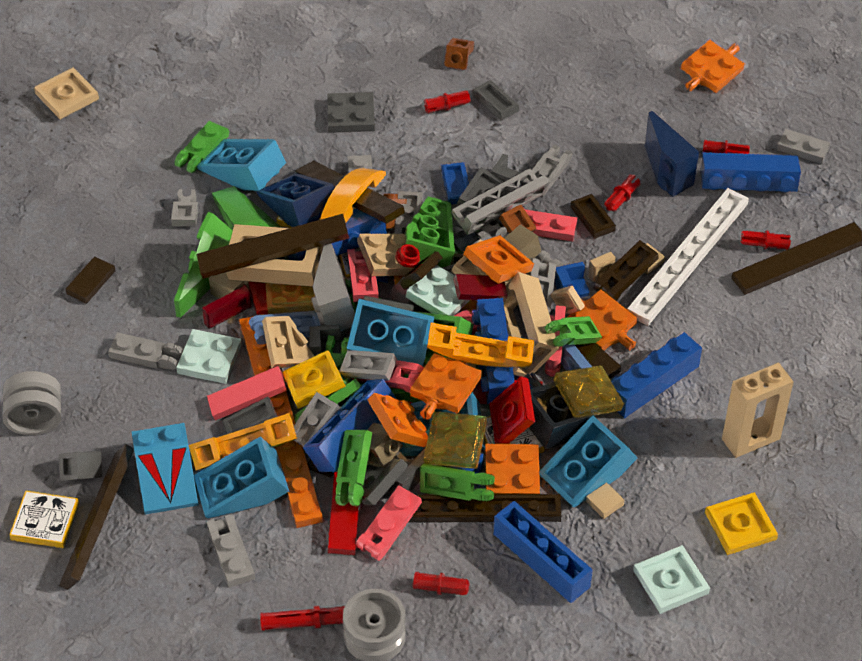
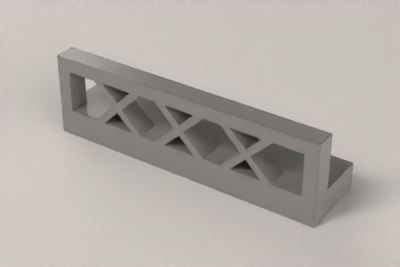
(520, 195)

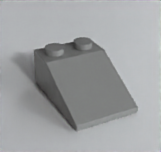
(331, 293)

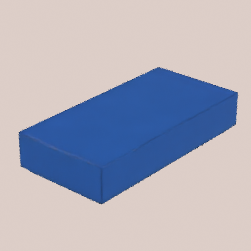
(454, 180)

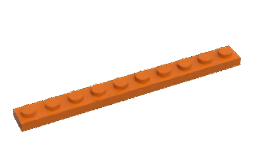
(291, 455)

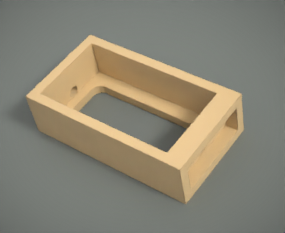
(275, 270)
(528, 294)
(742, 405)

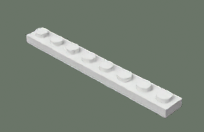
(687, 256)

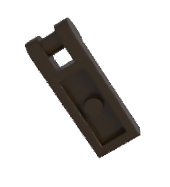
(626, 270)

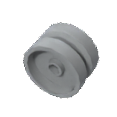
(31, 403)
(374, 625)

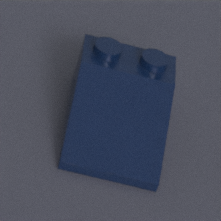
(670, 156)
(297, 198)

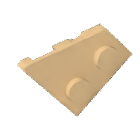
(284, 342)

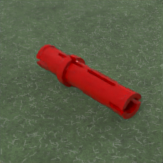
(302, 618)

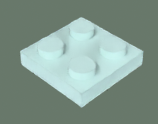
(436, 293)
(209, 356)
(671, 579)

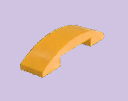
(349, 190)
(480, 350)
(274, 431)

